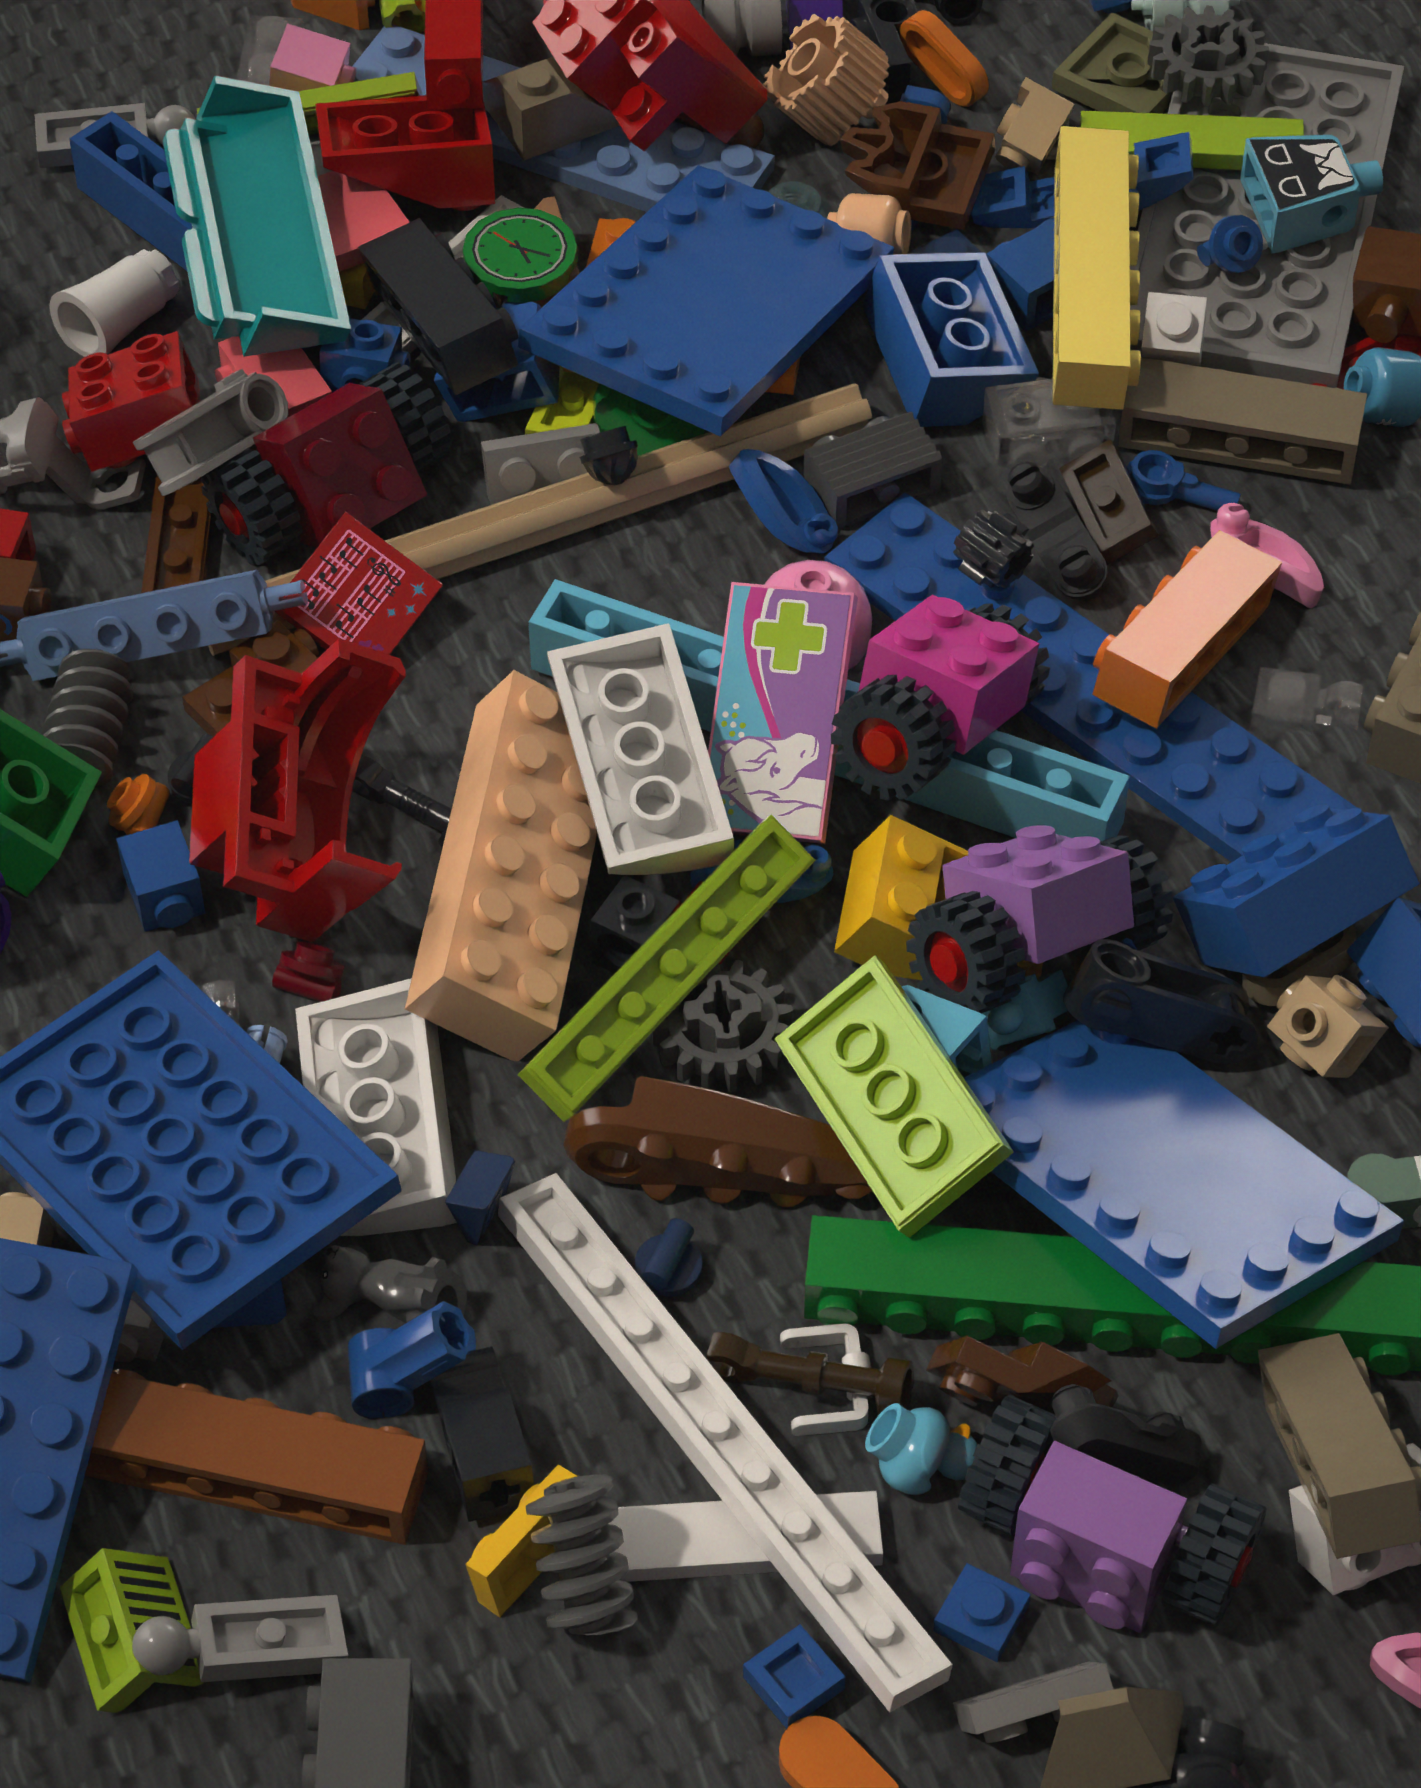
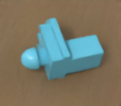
(1029, 1011)

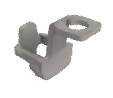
(37, 451)

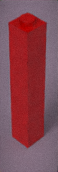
(454, 54)

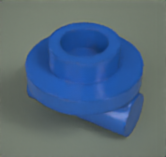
(1233, 244)

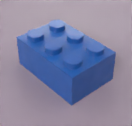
(1295, 889)

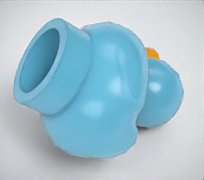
(916, 1445)

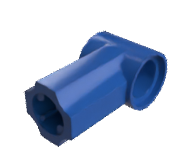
(393, 1362)

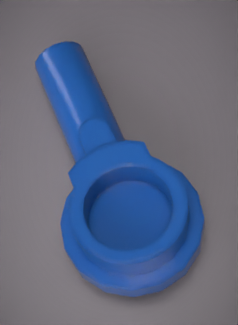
(1163, 479)

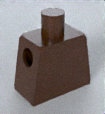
(1388, 284)

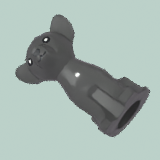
(393, 1285)

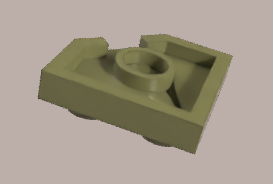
(1112, 70)

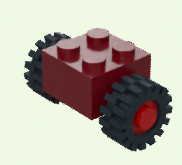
(336, 456)

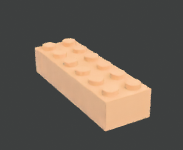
(507, 877)

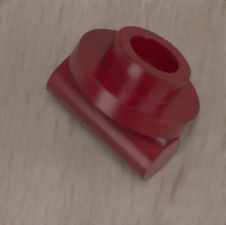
(309, 972)

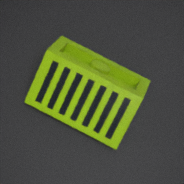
(106, 1608)

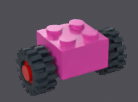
(935, 688)

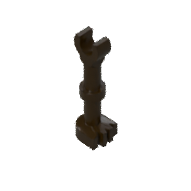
(741, 1361)

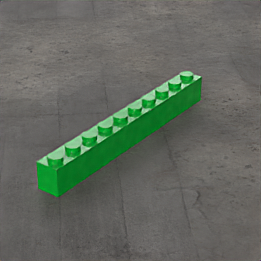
(1064, 1292)

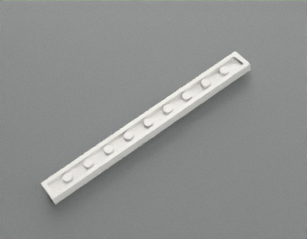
(726, 1444)

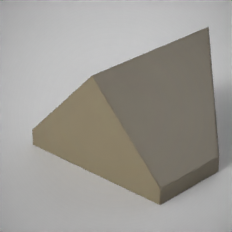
(1115, 1739)

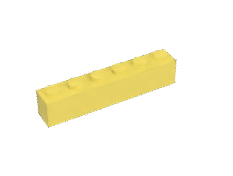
(1093, 269)

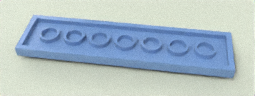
(600, 163)

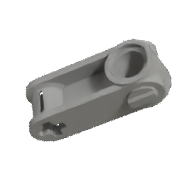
(213, 429)

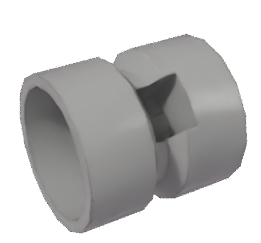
(746, 24)

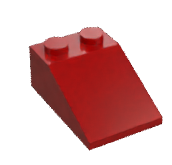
(411, 150)

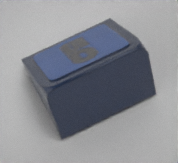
(478, 1191)

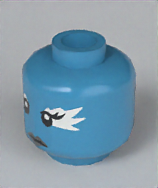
(1391, 386)

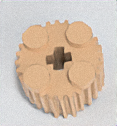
(829, 78)

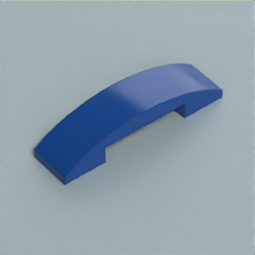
(1013, 201)

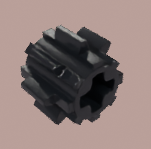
(993, 549)

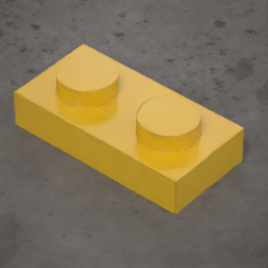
(507, 1559)

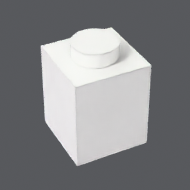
(1174, 328)

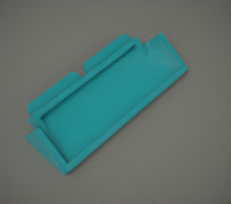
(258, 220)

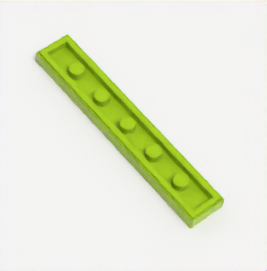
(666, 968)

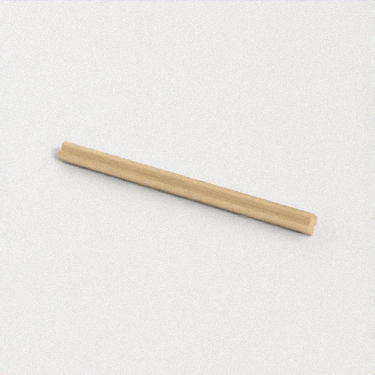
(586, 503)

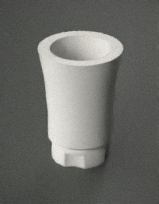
(113, 303)

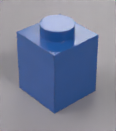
(160, 876)

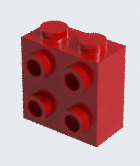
(125, 397)

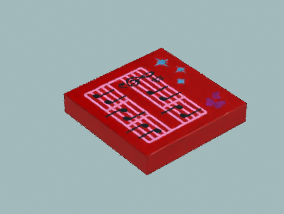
(360, 590)

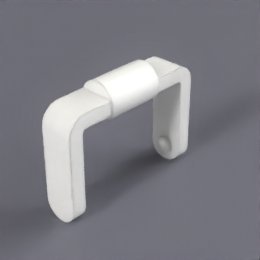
(831, 1335)

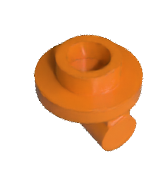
(137, 804)

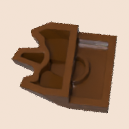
(920, 162)
(1029, 1373)

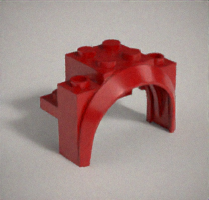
(651, 65)
(281, 785)

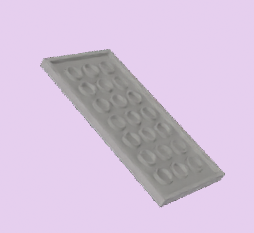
(1294, 305)

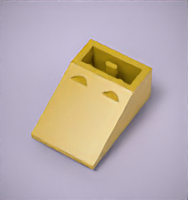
(887, 884)

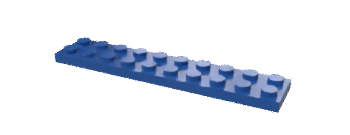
(1190, 768)

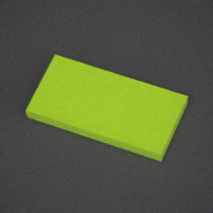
(893, 1096)

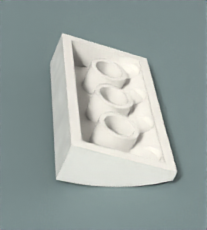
(642, 754)
(386, 1084)

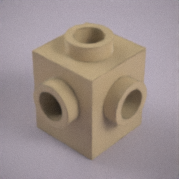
(1326, 1025)

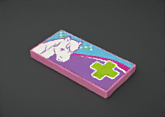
(777, 704)

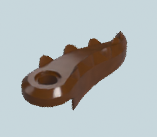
(713, 1142)

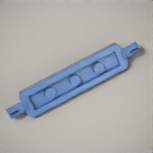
(152, 622)

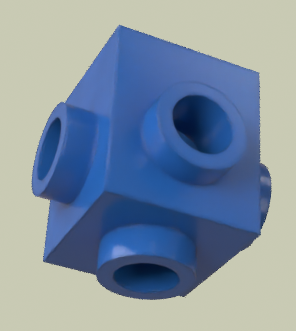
(363, 354)

